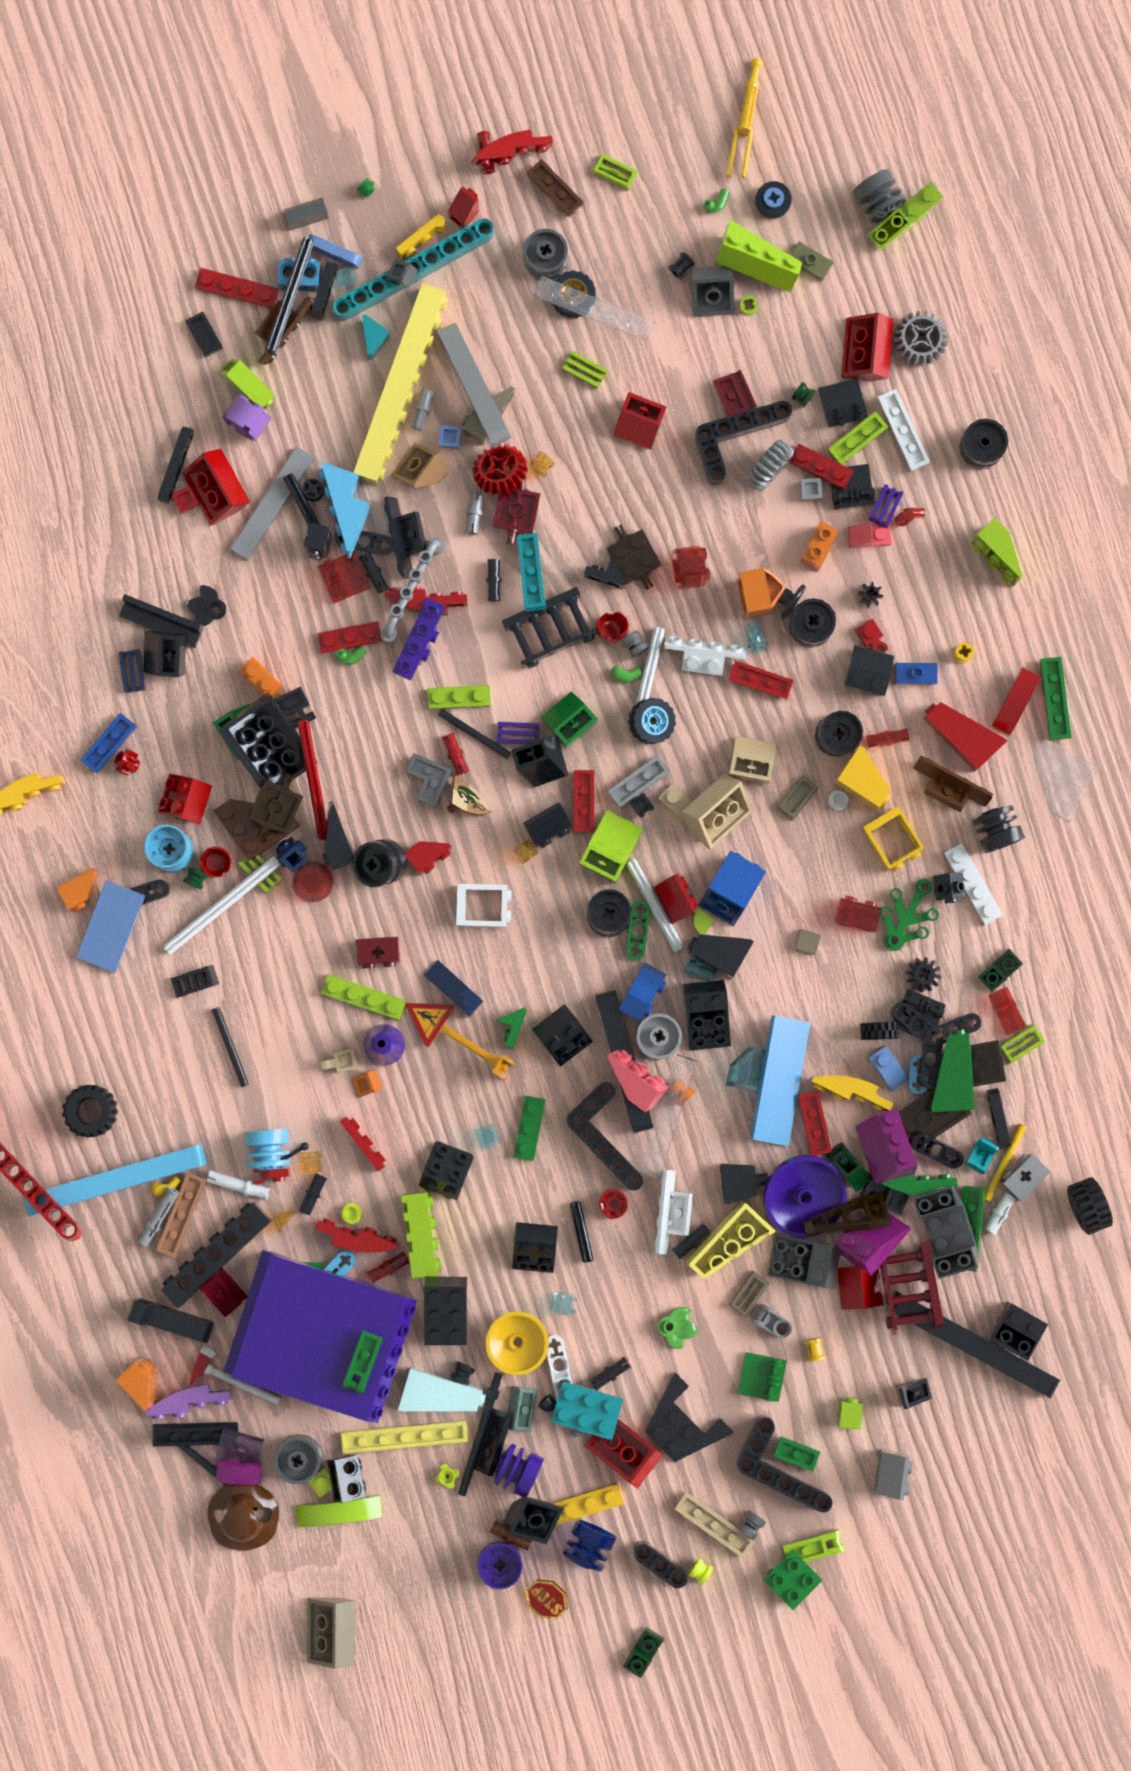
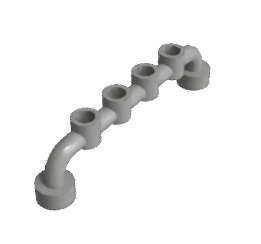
(435, 547)

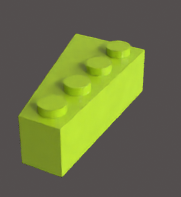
(420, 1234)

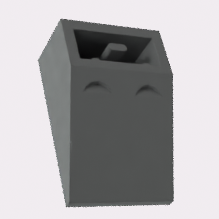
(804, 1261)

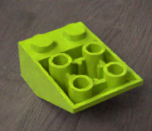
(997, 547)
(611, 846)

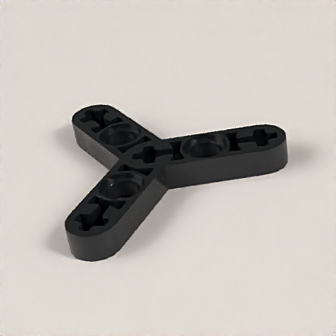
(924, 1034)

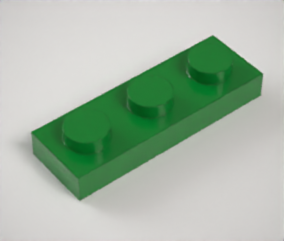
(529, 1128)

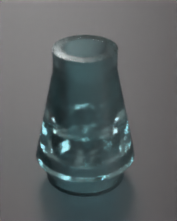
(756, 638)
(698, 970)

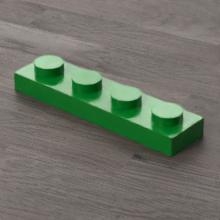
(1055, 698)
(973, 1200)

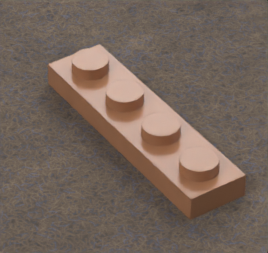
(181, 1215)

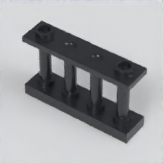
(570, 599)

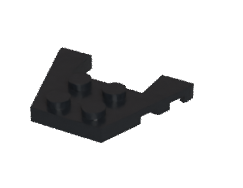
(676, 1431)

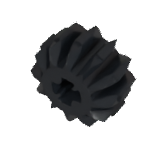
(929, 978)

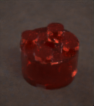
(690, 567)

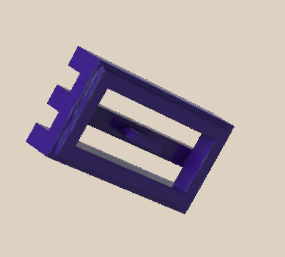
(891, 492)
(511, 732)

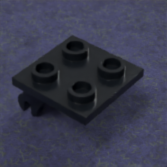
(843, 403)

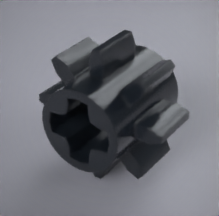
(875, 592)

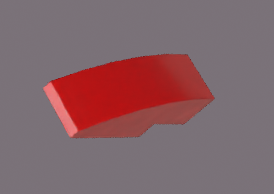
(1016, 701)

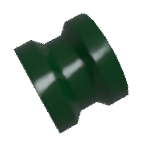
(803, 394)
(195, 878)

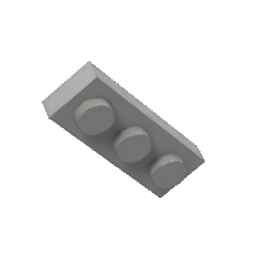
(638, 781)

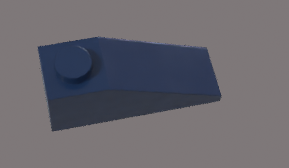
(453, 988)

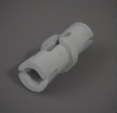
(474, 513)

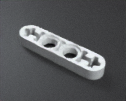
(558, 1375)

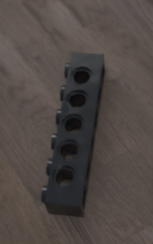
(180, 1295)

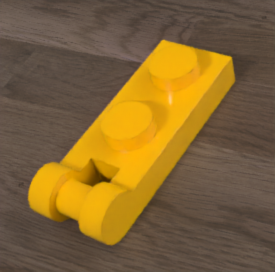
(421, 237)

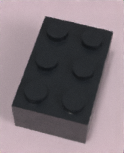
(445, 1310)

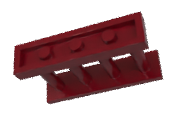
(930, 1295)

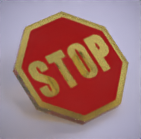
(547, 1599)

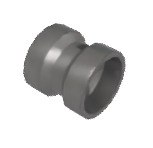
(635, 644)
(751, 1525)

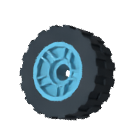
(658, 730)

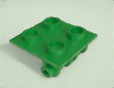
(762, 1377)
(792, 1579)

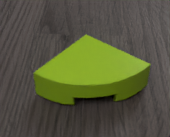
(702, 921)

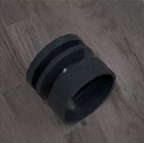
(844, 723)
(998, 829)
(610, 901)

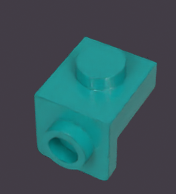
(981, 1155)

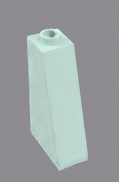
(436, 1393)

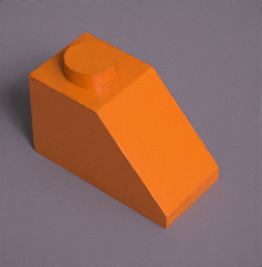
(78, 890)

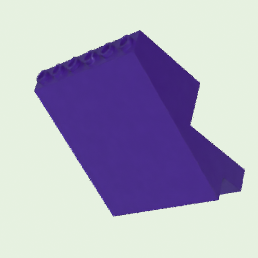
(305, 1330)

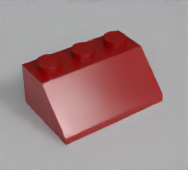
(867, 347)
(215, 486)

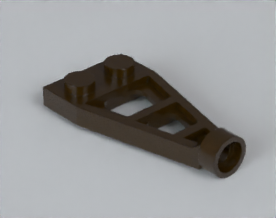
(874, 1208)

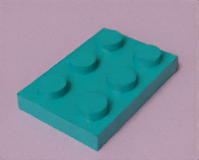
(587, 1410)

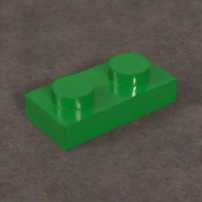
(796, 1453)

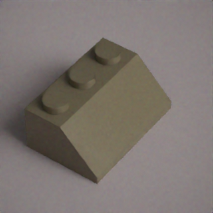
(331, 1632)

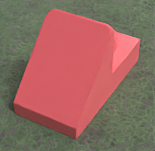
(869, 535)

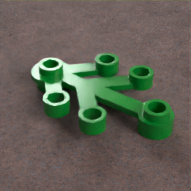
(906, 917)

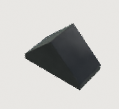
(913, 1393)

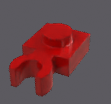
(870, 635)

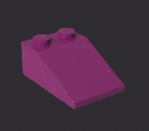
(871, 1247)

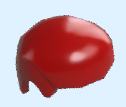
(612, 627)
(215, 861)

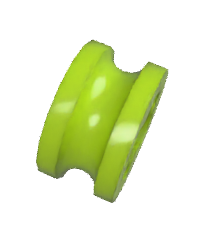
(742, 305)

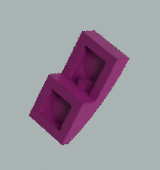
(239, 1474)

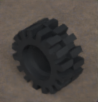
(879, 1030)

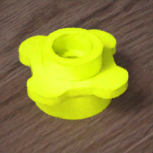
(448, 1482)

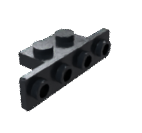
(406, 535)

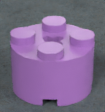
(246, 418)

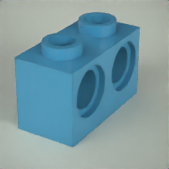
(306, 284)

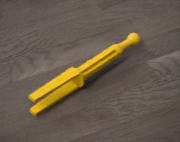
(746, 118)

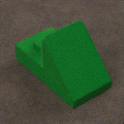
(515, 1020)

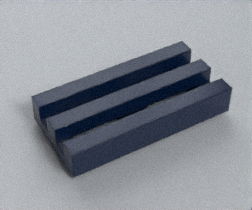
(129, 653)

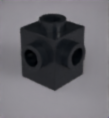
(949, 887)

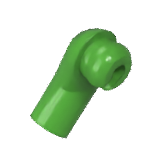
(625, 676)

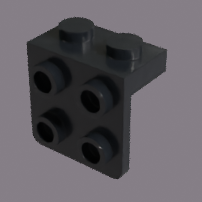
(446, 1170)

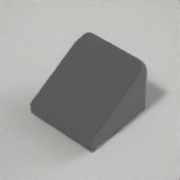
(402, 273)

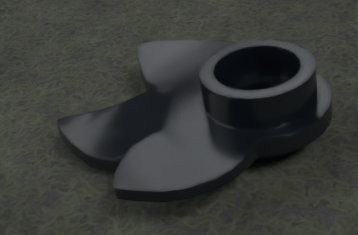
(204, 606)

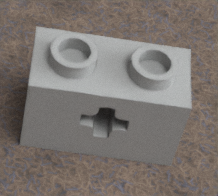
(1035, 1175)

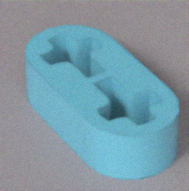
(912, 1076)
(337, 1260)

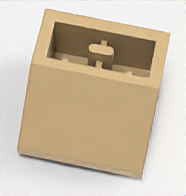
(752, 760)

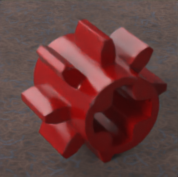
(126, 762)

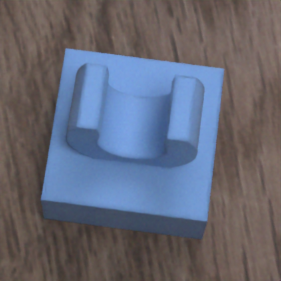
(449, 437)

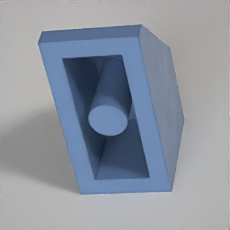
(887, 1068)

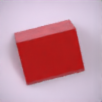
(858, 1288)

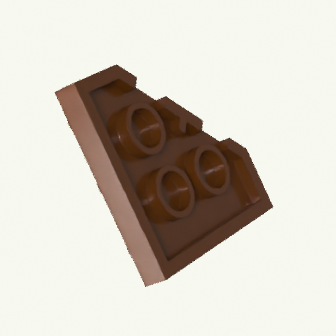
(244, 831)

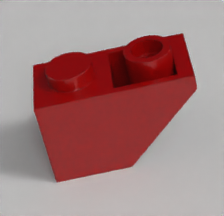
(464, 207)
(425, 854)

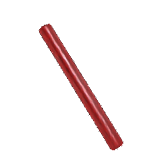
(313, 777)

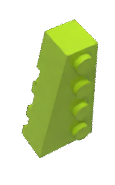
(757, 258)

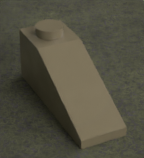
(472, 425)

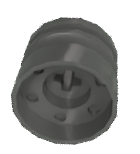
(878, 193)

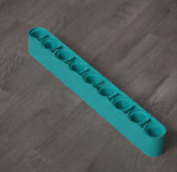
(419, 261)

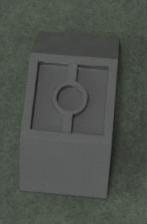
(948, 1231)

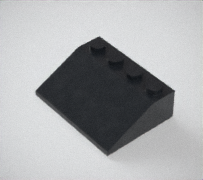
(265, 741)

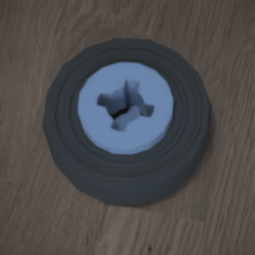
(774, 207)

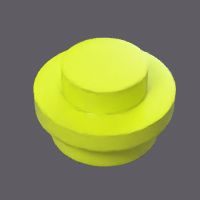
(351, 1213)

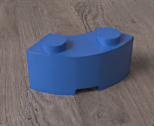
(642, 992)

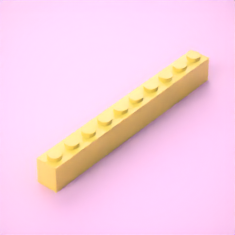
(400, 383)

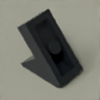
(610, 577)

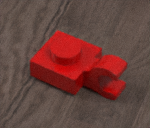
(277, 1175)

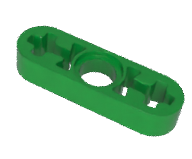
(634, 914)

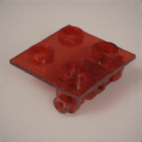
(344, 577)

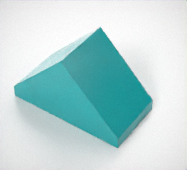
(375, 336)

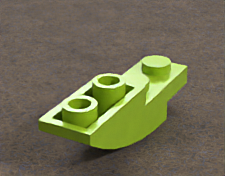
(906, 216)

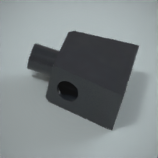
(740, 1182)

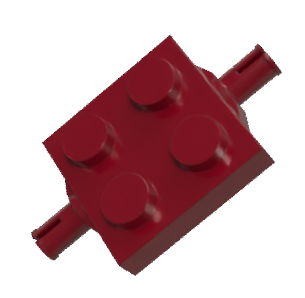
(517, 512)

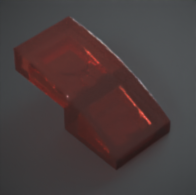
(1006, 1011)

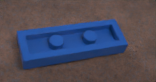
(108, 743)

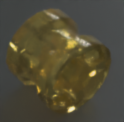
(541, 464)
(526, 851)

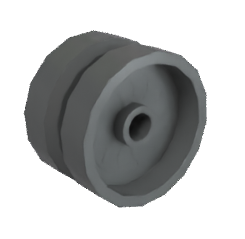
(553, 245)
(289, 1468)

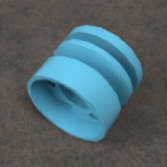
(164, 838)
(267, 1148)

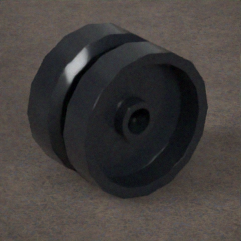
(976, 453)
(818, 612)
(379, 862)

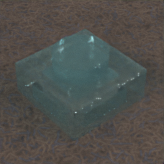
(487, 1136)

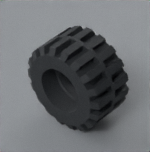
(72, 1106)
(1090, 1205)

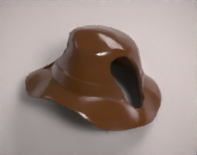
(240, 1526)

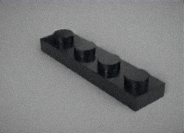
(190, 1433)

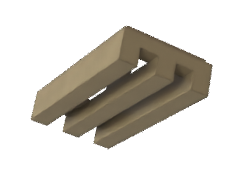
(758, 1279)

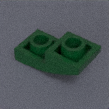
(1000, 970)
(643, 1652)

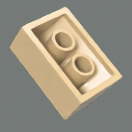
(718, 810)

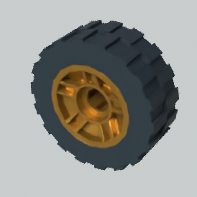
(579, 282)

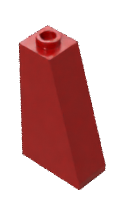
(965, 736)

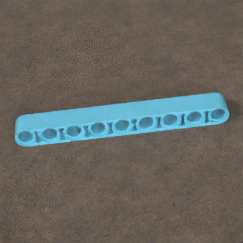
(123, 1177)

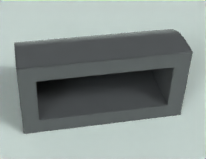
(306, 213)

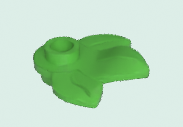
(680, 1327)

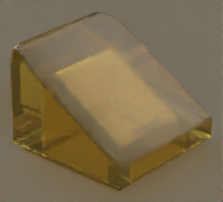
(311, 1162)
(282, 1220)

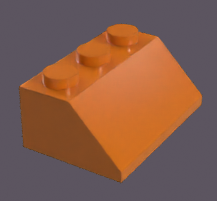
(141, 1382)

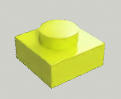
(321, 1482)

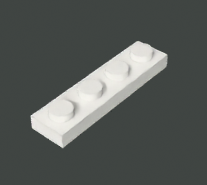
(903, 430)
(974, 884)

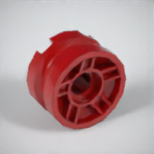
(616, 1212)

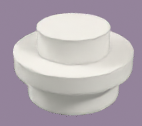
(838, 800)

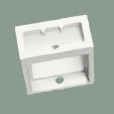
(461, 906)

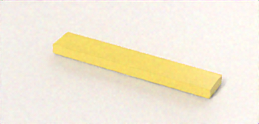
(404, 1437)

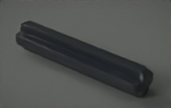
(300, 499)
(581, 1231)

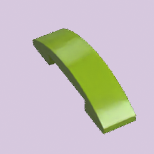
(338, 1513)

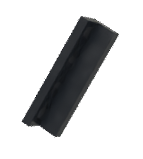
(159, 619)

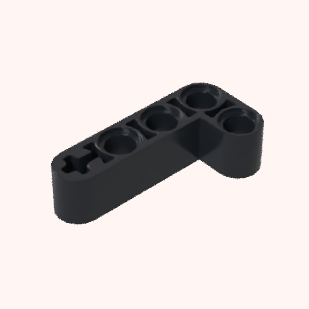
(171, 1320)

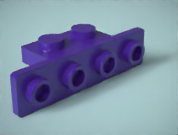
(419, 639)

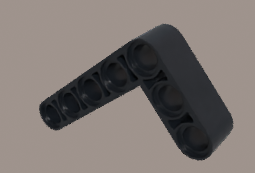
(735, 431)
(600, 1139)
(776, 1473)

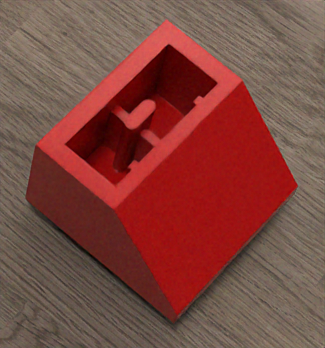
(639, 420)
(184, 798)
(675, 898)

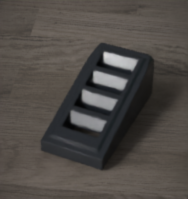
(211, 976)

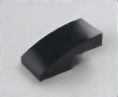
(894, 1200)

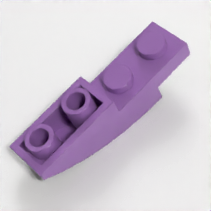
(180, 1401)

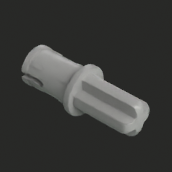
(422, 409)

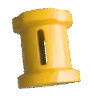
(959, 658)
(814, 1349)

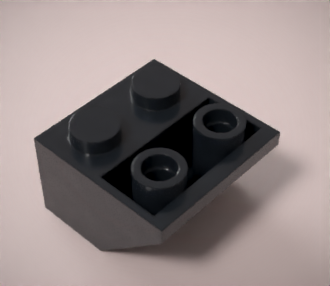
(164, 653)
(540, 761)
(562, 1035)
(534, 1247)
(1018, 1331)

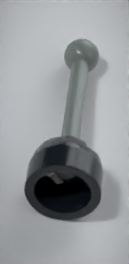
(548, 1404)

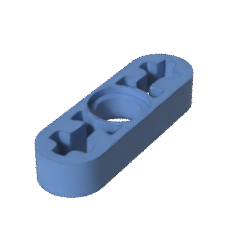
(336, 252)

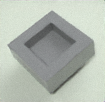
(811, 489)

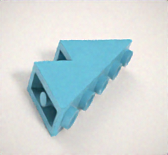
(349, 511)

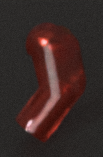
(908, 515)

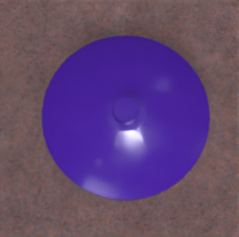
(801, 1190)

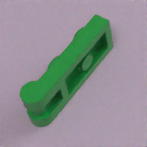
(363, 1361)

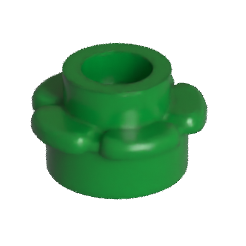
(366, 188)

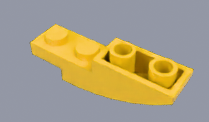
(14, 795)
(844, 1086)

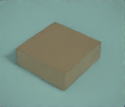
(808, 941)

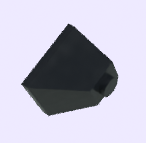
(532, 1519)

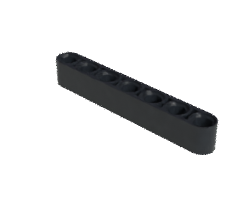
(619, 1040)

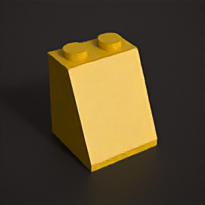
(863, 781)

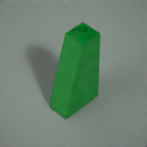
(955, 1079)

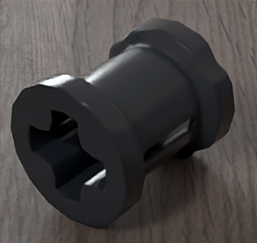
(681, 265)

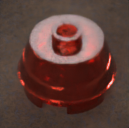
(313, 881)

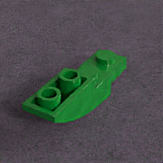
(922, 1185)

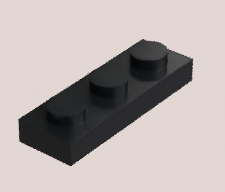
(493, 1442)

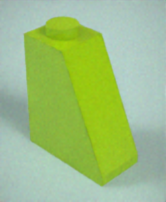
(247, 383)

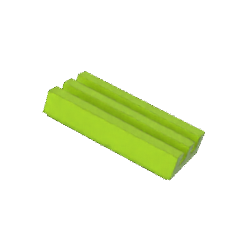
(612, 179)
(602, 370)
(272, 884)
(1006, 1053)

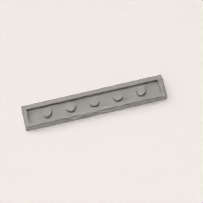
(271, 505)

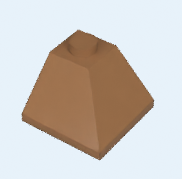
(422, 467)

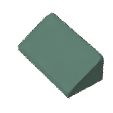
(521, 1408)

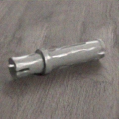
(153, 1224)

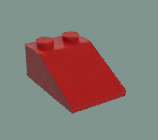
(626, 1453)

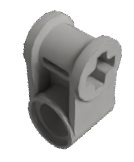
(771, 1321)

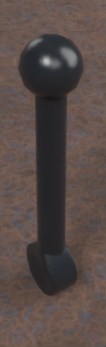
(304, 1146)

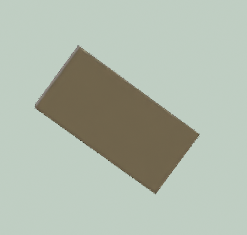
(797, 797)

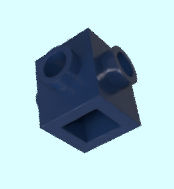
(291, 854)

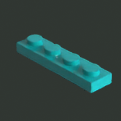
(531, 572)

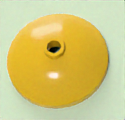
(513, 1358)

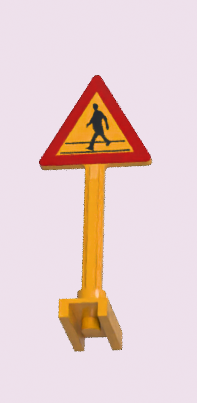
(432, 1019)

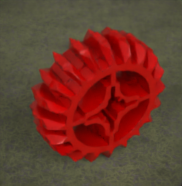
(506, 478)

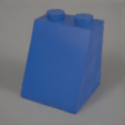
(732, 888)

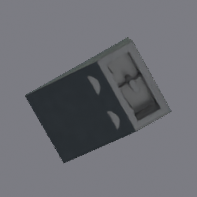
(707, 1015)

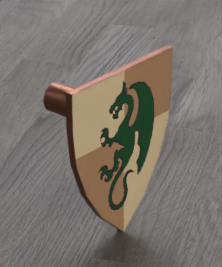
(467, 799)

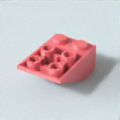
(638, 1084)

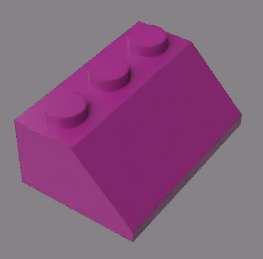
(886, 1146)

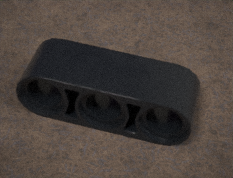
(665, 1573)

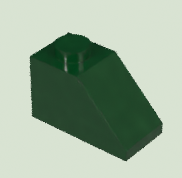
(849, 1167)

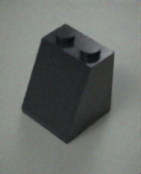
(720, 952)

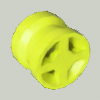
(700, 1571)

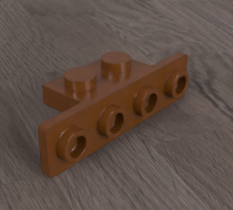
(292, 324)
(950, 787)

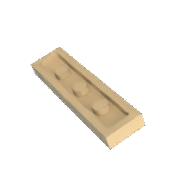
(714, 1524)

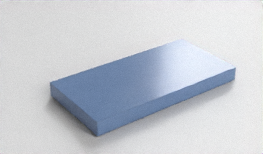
(110, 926)

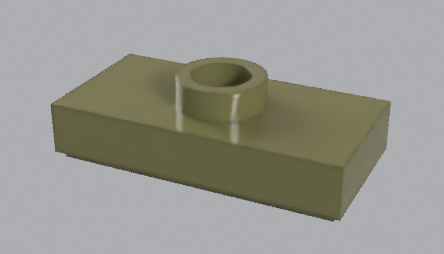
(812, 261)

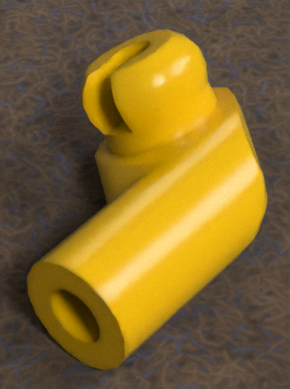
(160, 1189)

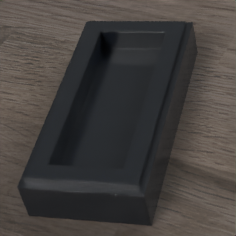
(204, 334)

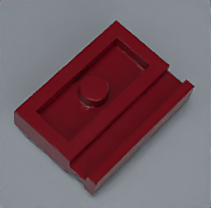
(734, 393)
(223, 1292)

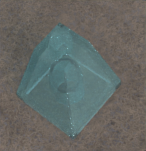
(746, 1069)

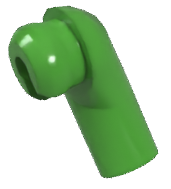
(718, 204)
(351, 658)

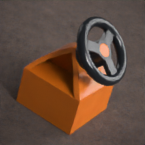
(761, 592)

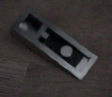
(335, 842)

